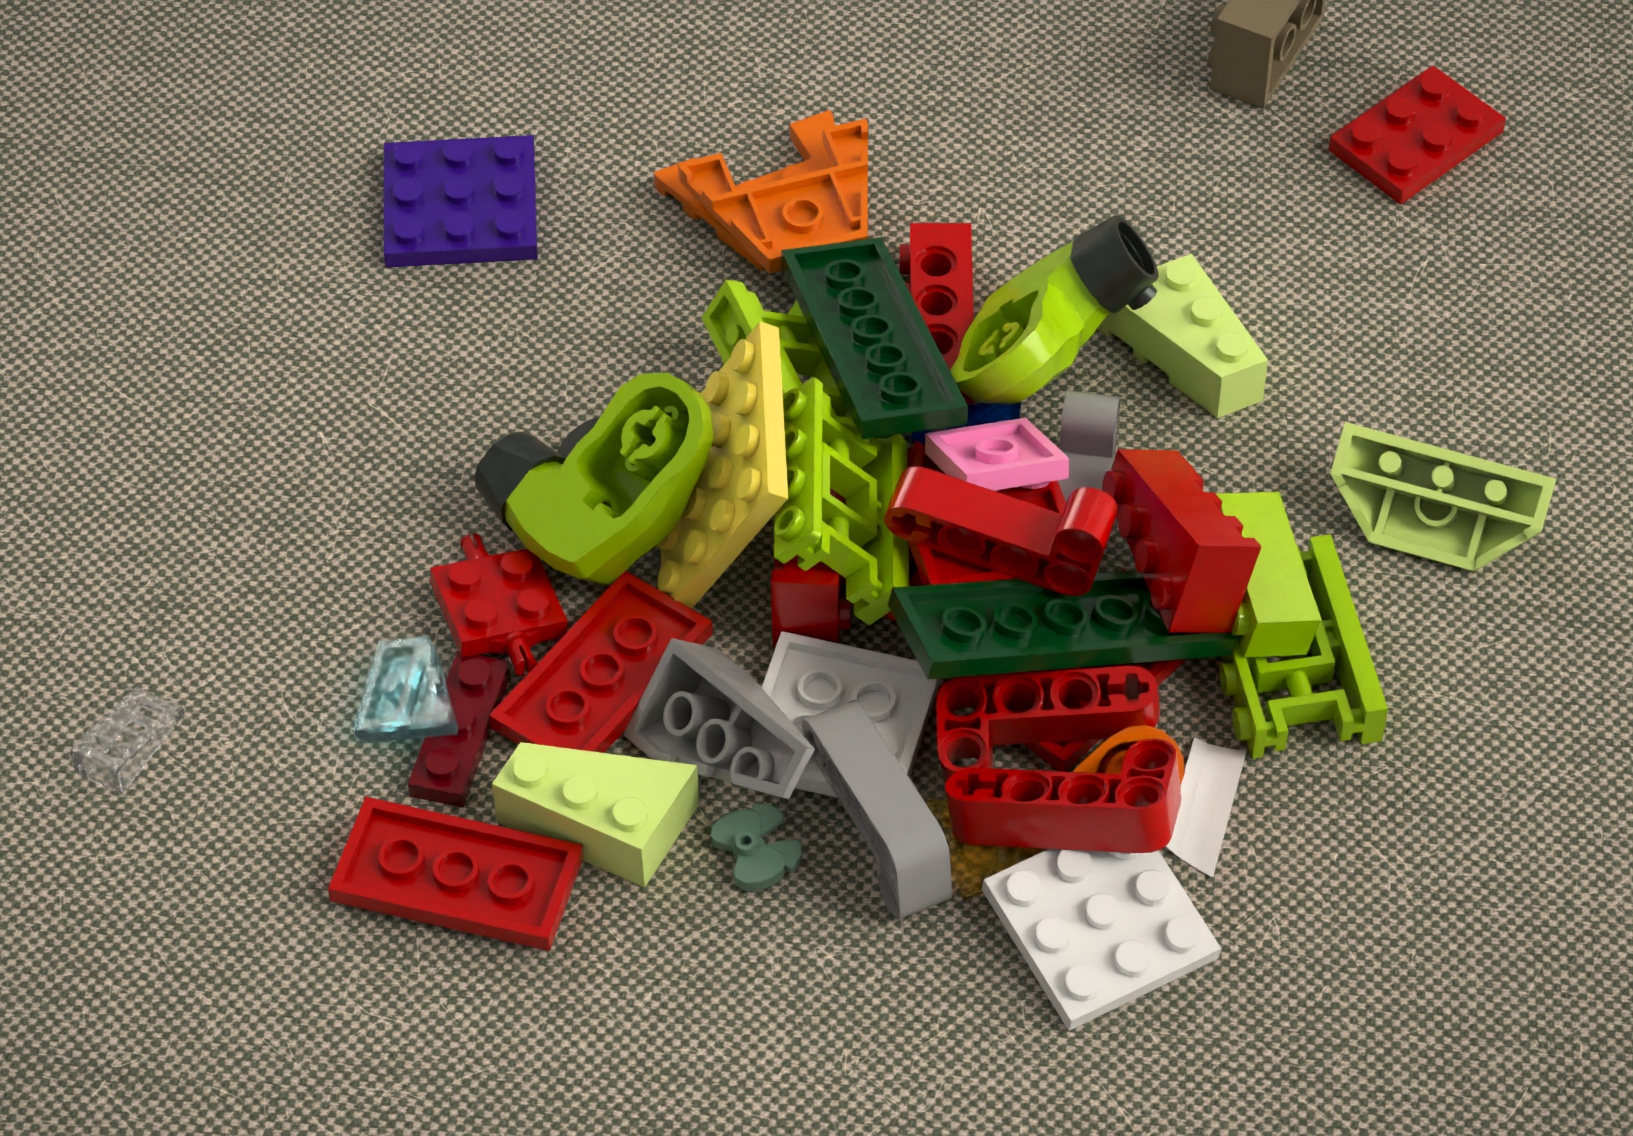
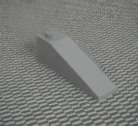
(718, 718)

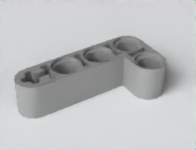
(1088, 438)
(884, 808)

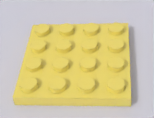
(743, 473)

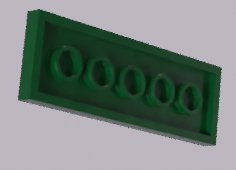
(873, 339)
(1031, 628)

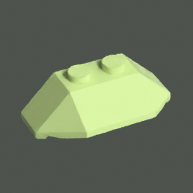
(1437, 498)

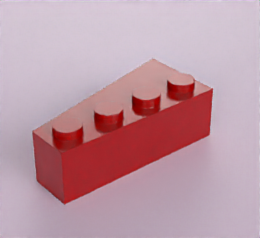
(1181, 540)

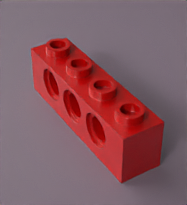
(941, 282)

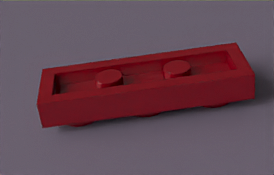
(451, 761)

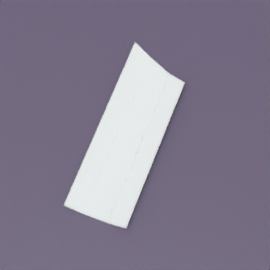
(1205, 804)

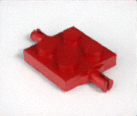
(498, 603)

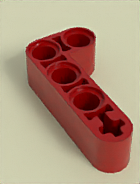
(1003, 531)
(1047, 718)
(1071, 809)

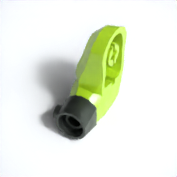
(1050, 310)
(616, 486)

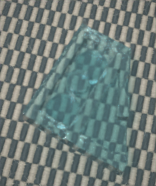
(405, 694)

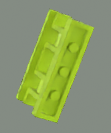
(737, 312)
(822, 528)
(1337, 643)

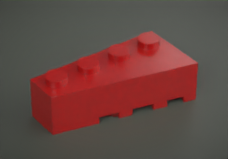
(809, 600)

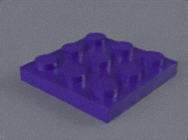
(460, 201)

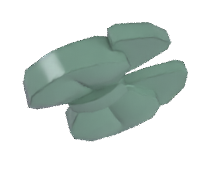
(756, 864)

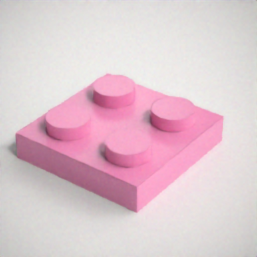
(998, 455)

